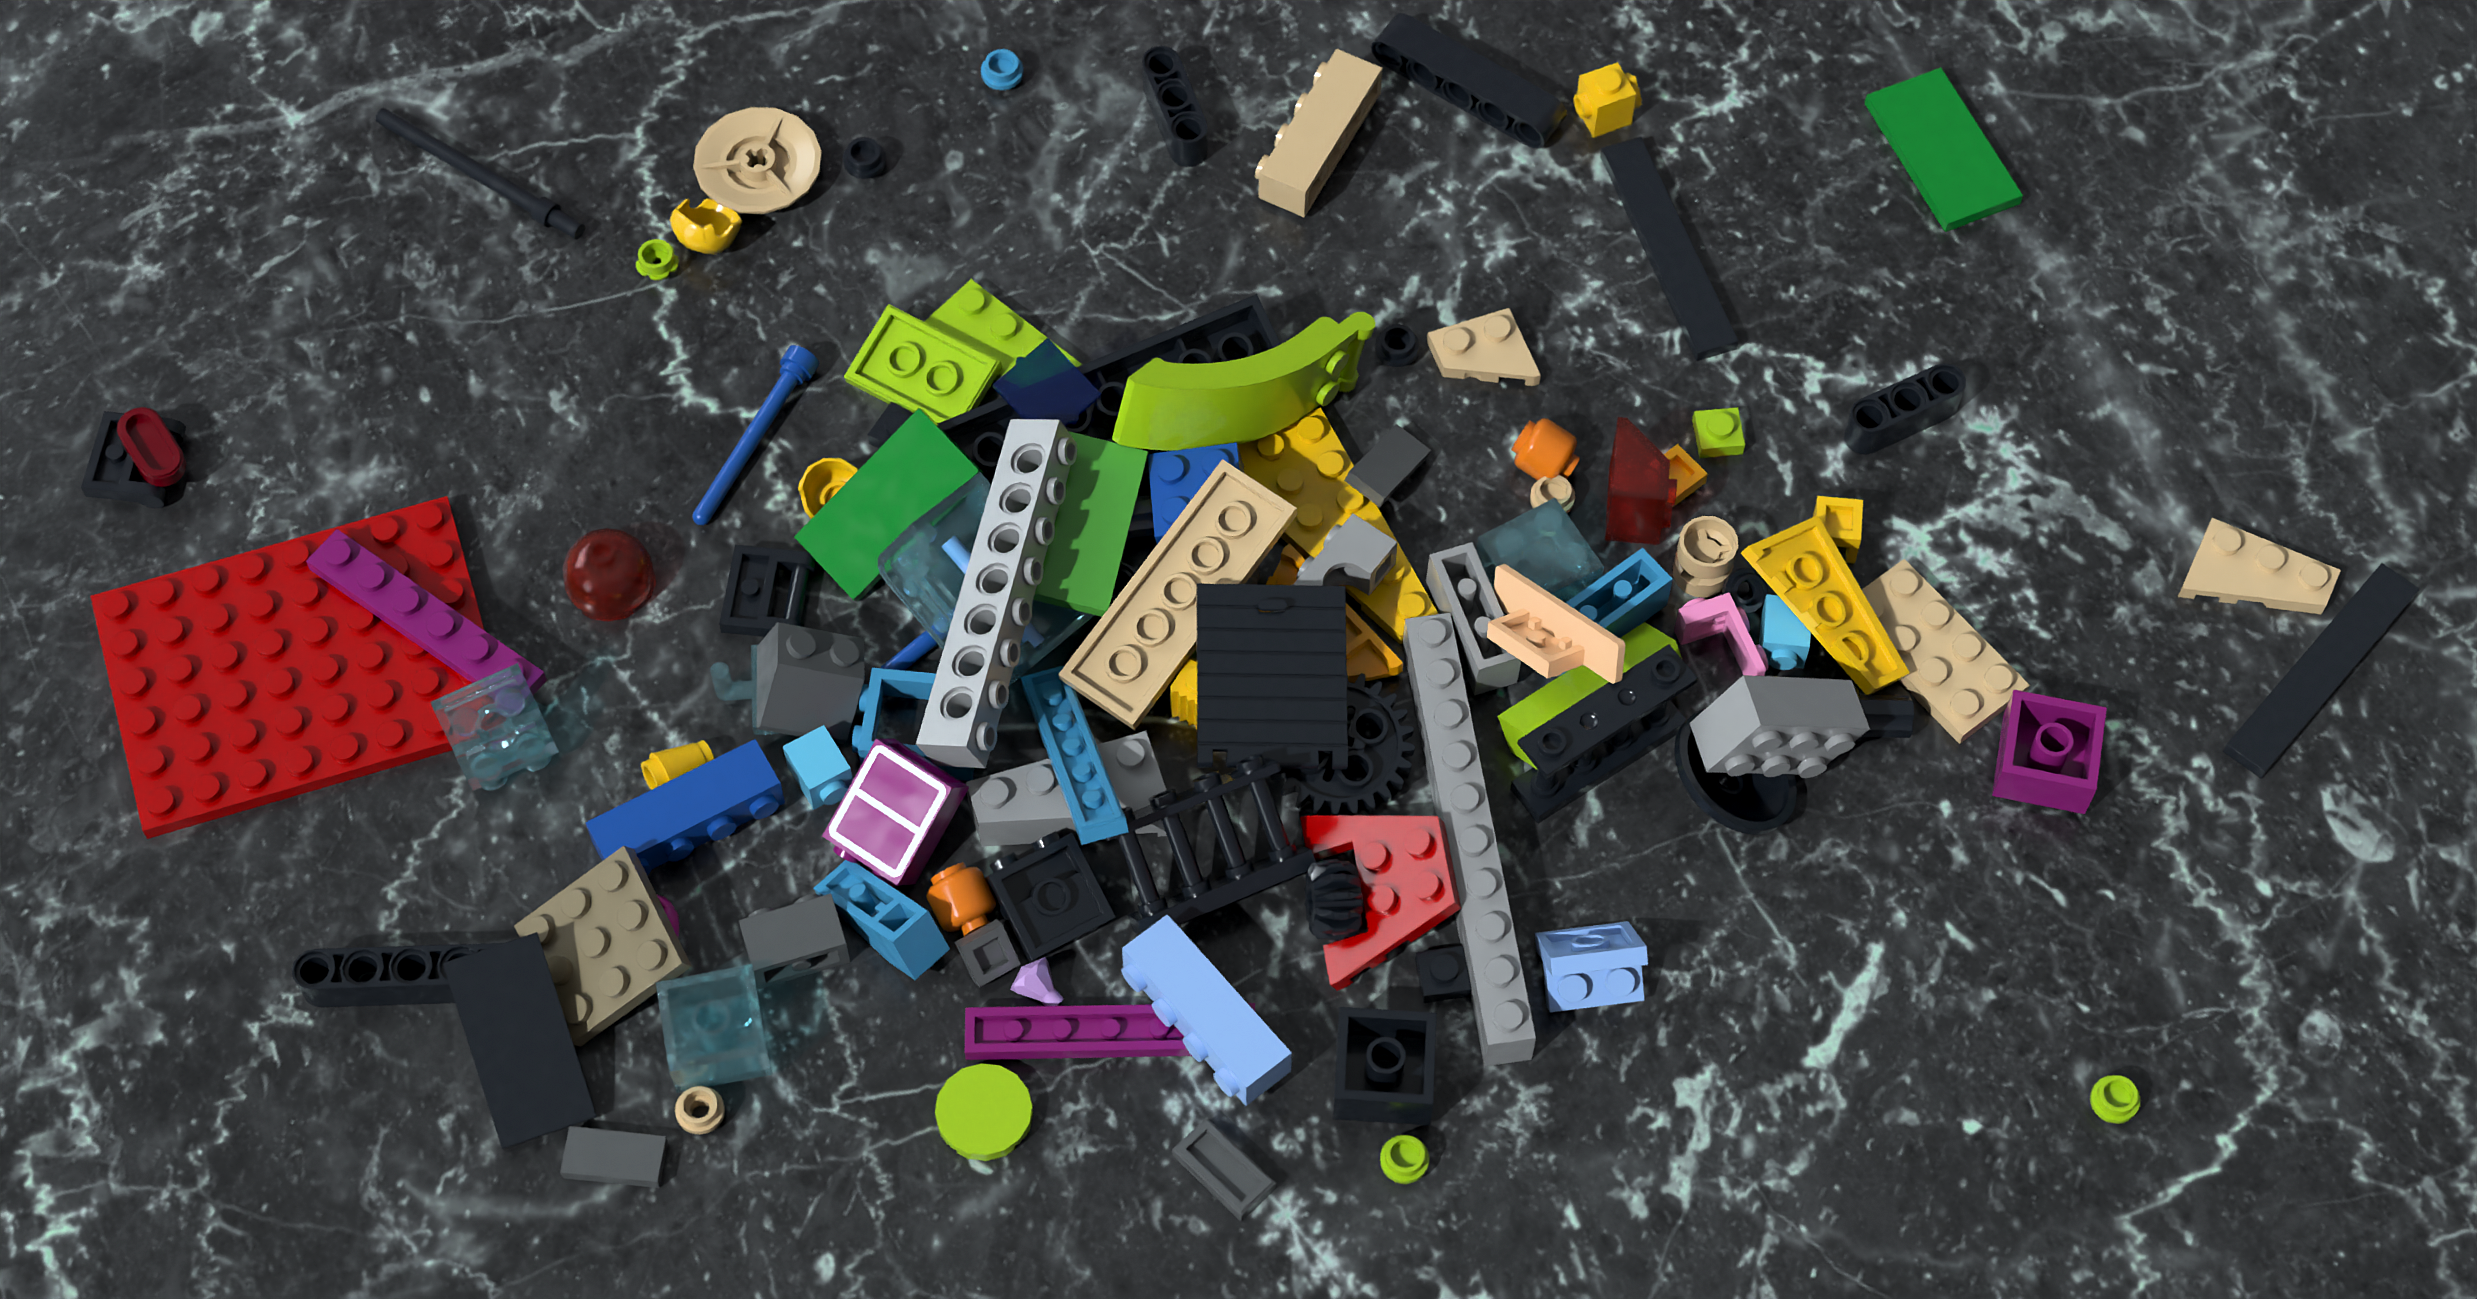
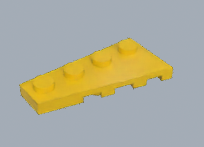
(1824, 595)

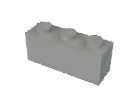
(1464, 590)

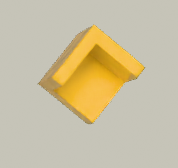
(1843, 522)

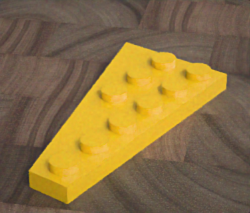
(1309, 471)

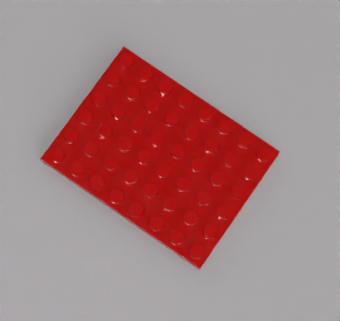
(271, 680)

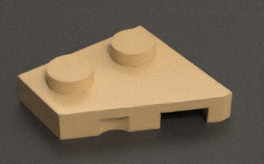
(1484, 350)

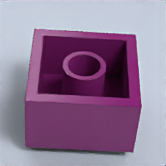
(2049, 751)

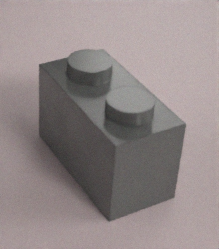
(794, 940)

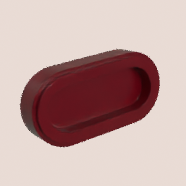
(151, 446)

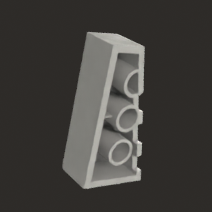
(1029, 803)

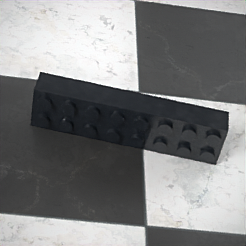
(1212, 338)

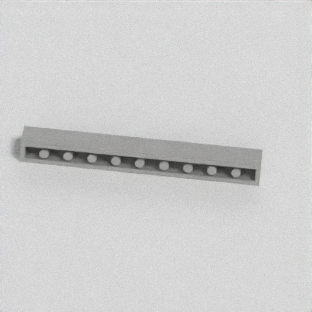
(1462, 803)

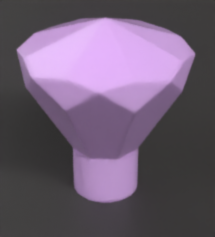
(1036, 982)

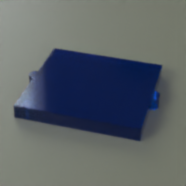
(1047, 386)

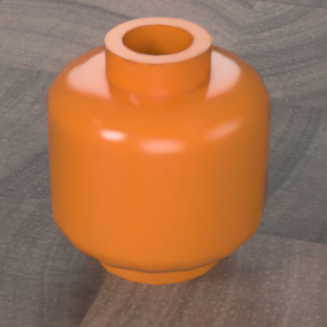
(1545, 450)
(961, 899)

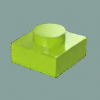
(1718, 432)

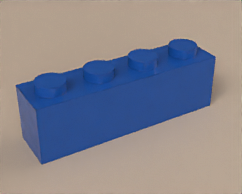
(691, 808)

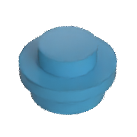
(1002, 70)

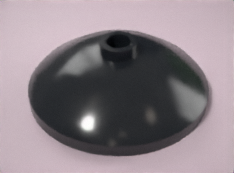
(1741, 802)

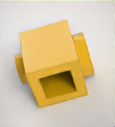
(1607, 99)

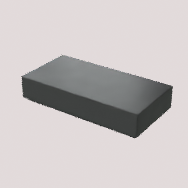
(1387, 465)
(614, 1157)
(1224, 1169)

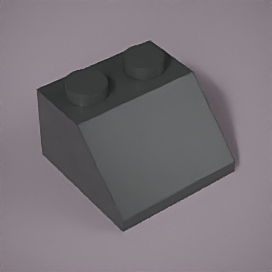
(808, 681)

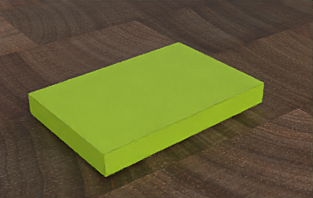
(921, 367)

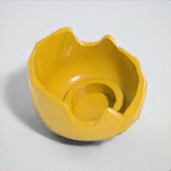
(705, 228)
(822, 482)

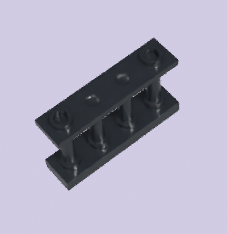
(1602, 734)

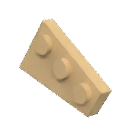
(2250, 568)

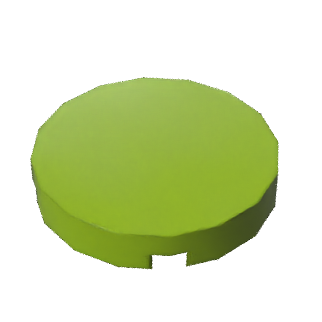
(983, 1112)

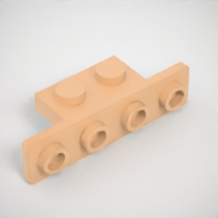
(1549, 631)

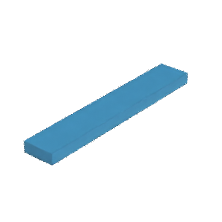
(1074, 757)

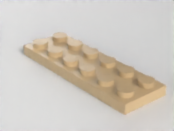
(1153, 619)

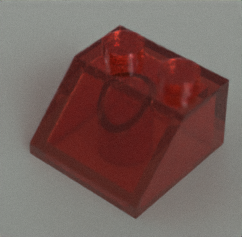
(1638, 488)

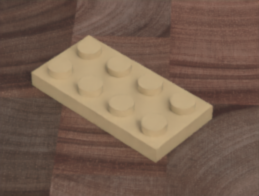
(1948, 661)

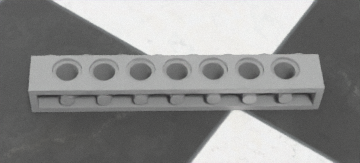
(997, 594)

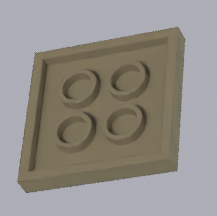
(606, 943)

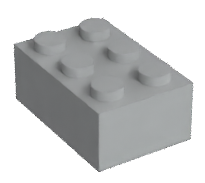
(1779, 726)

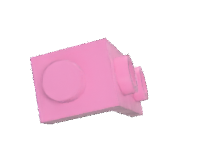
(1716, 615)

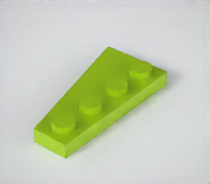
(988, 326)

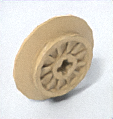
(756, 138)

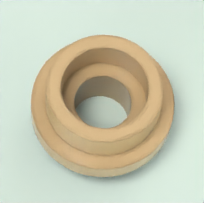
(697, 1097)

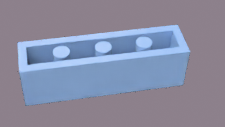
(1205, 1010)

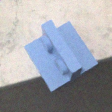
(1592, 966)

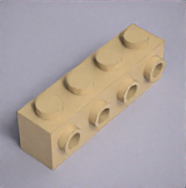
(1319, 132)

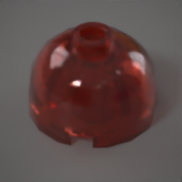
(608, 574)

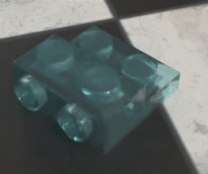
(495, 728)

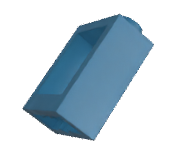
(896, 684)

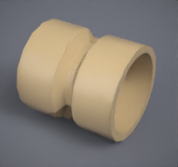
(1705, 556)

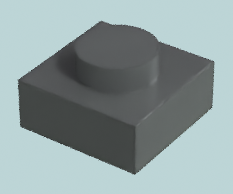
(987, 953)

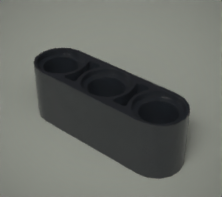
(1169, 86)
(1914, 393)

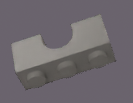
(1351, 556)

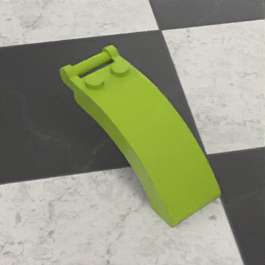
(1242, 398)

